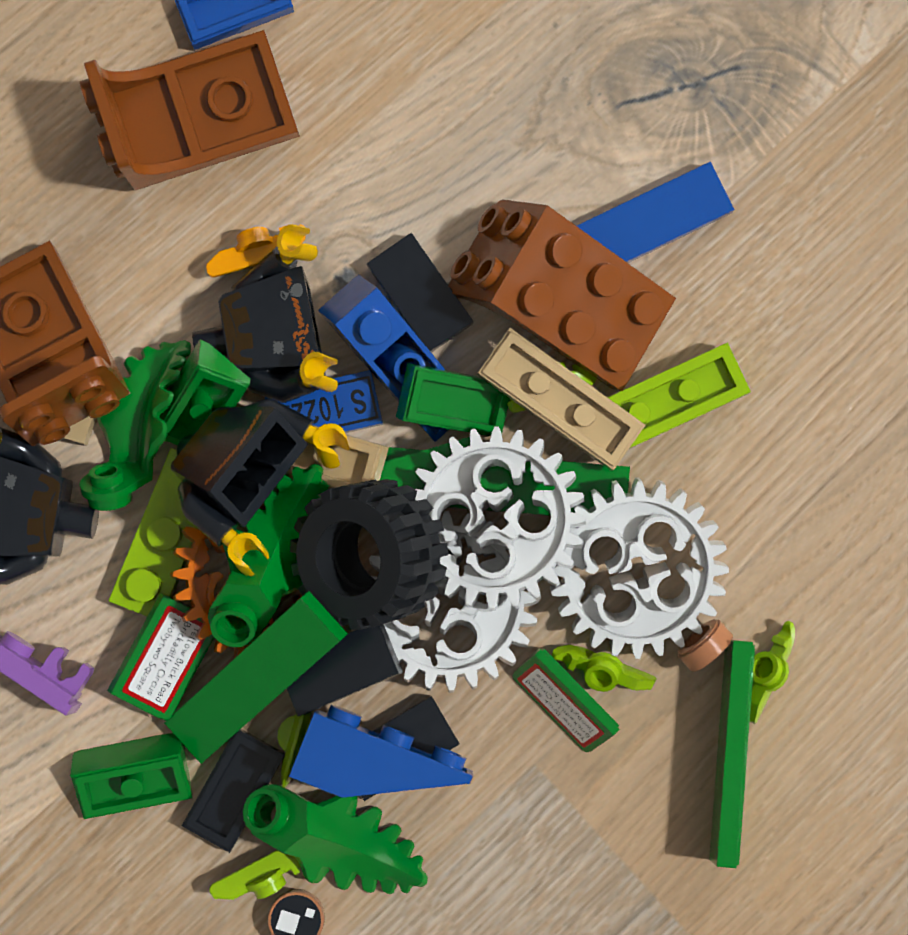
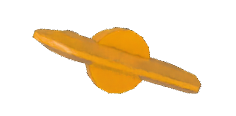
(250, 250)

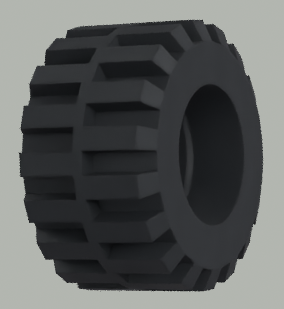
(406, 545)

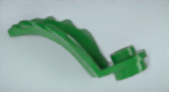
(135, 428)
(258, 596)
(334, 839)

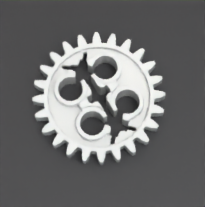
(531, 554)
(648, 616)
(492, 629)

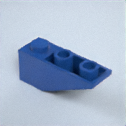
(378, 337)
(359, 762)

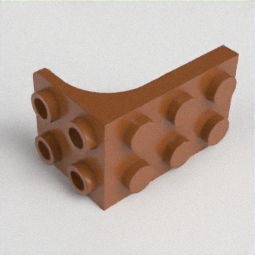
(189, 110)
(562, 288)
(51, 351)

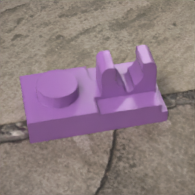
(43, 679)

